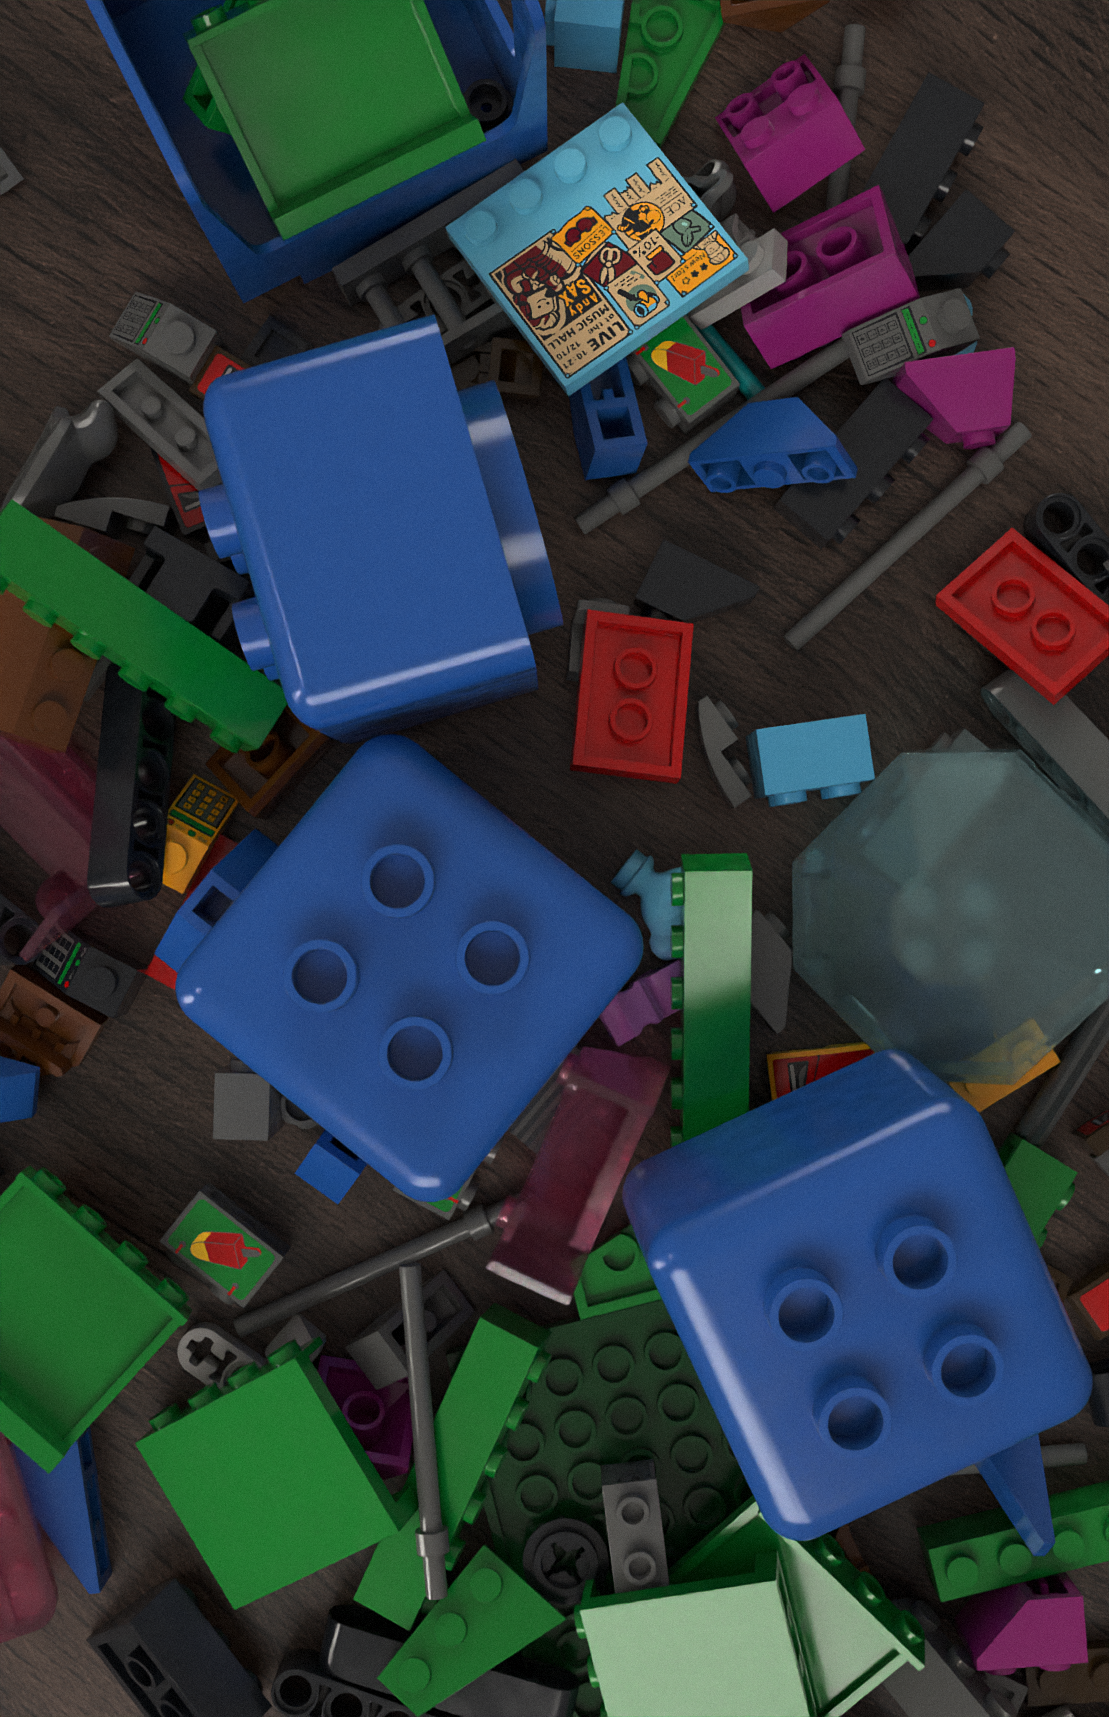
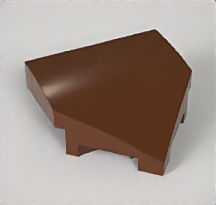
(44, 1023)

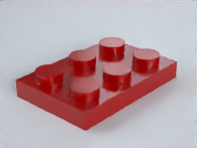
(1030, 615)
(632, 697)

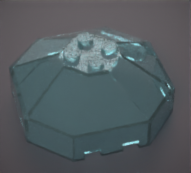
(957, 913)

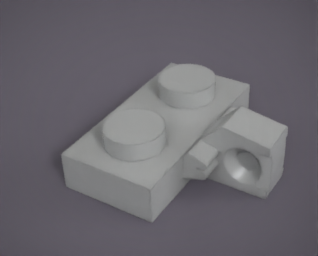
(766, 271)

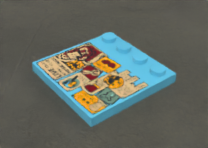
(597, 248)

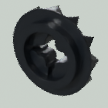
(561, 1584)

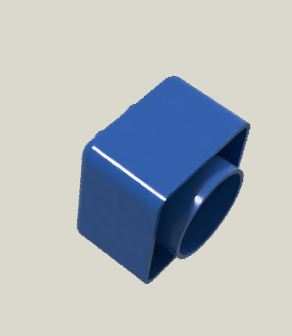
(377, 533)
(409, 967)
(857, 1291)

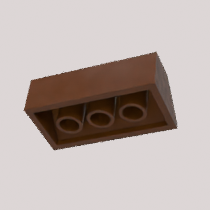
(39, 666)

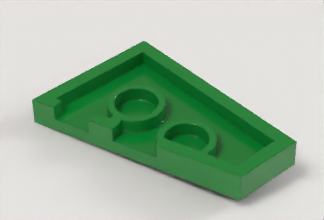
(664, 58)
(614, 1277)
(470, 1631)

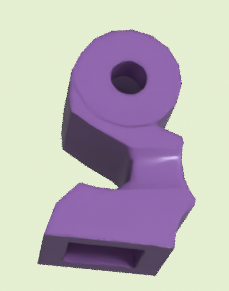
(641, 1004)

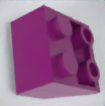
(790, 132)
(1025, 1626)

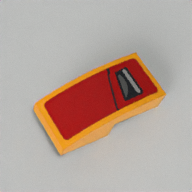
(797, 1068)

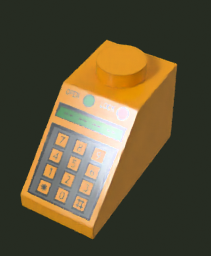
(192, 829)

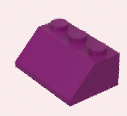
(838, 276)

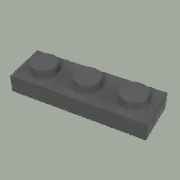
(163, 422)

